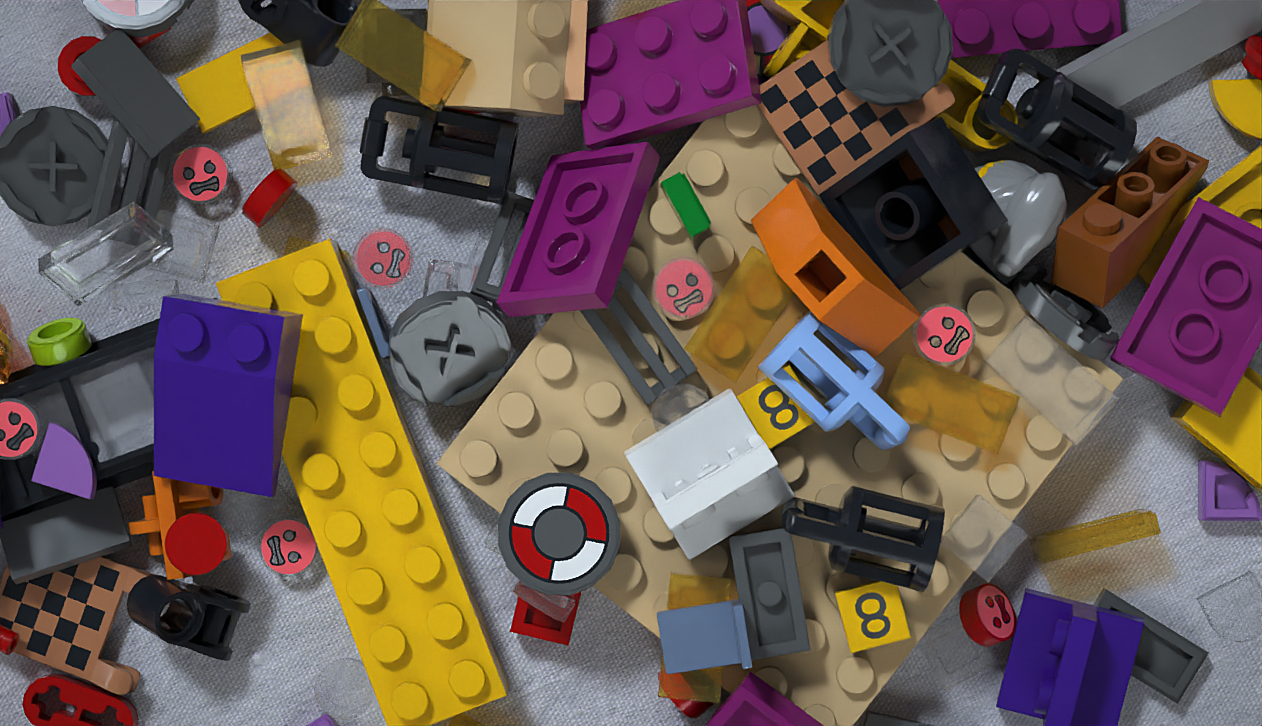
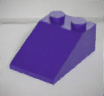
(222, 392)

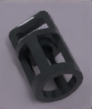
(1043, 109)
(431, 148)
(851, 530)

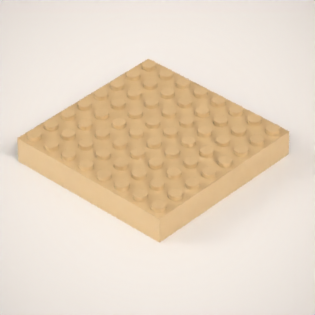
(577, 413)

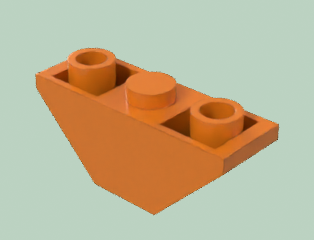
(831, 271)

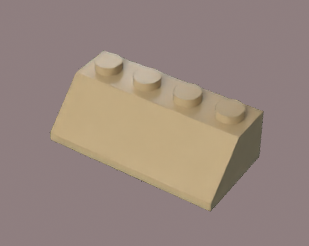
(514, 53)

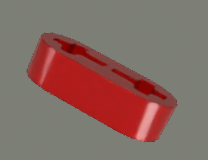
(79, 694)

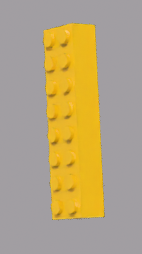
(373, 500)

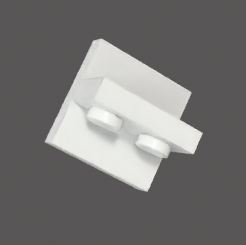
(709, 474)

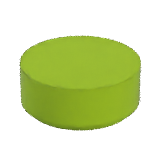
(59, 341)

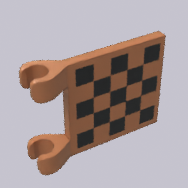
(829, 126)
(70, 617)

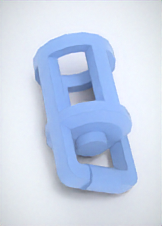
(848, 393)

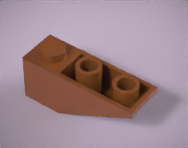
(1123, 222)

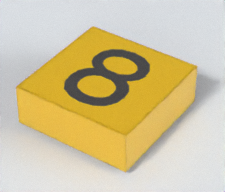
(772, 411)
(871, 615)

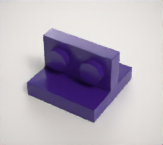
(1069, 661)

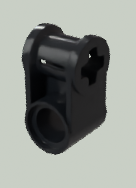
(311, 21)
(196, 617)

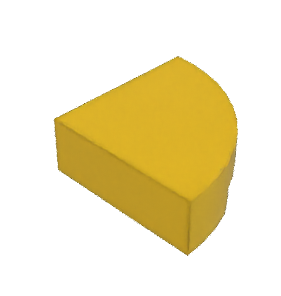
(1239, 104)

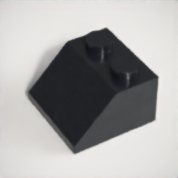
(915, 204)

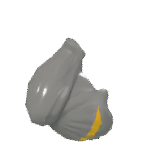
(1033, 208)

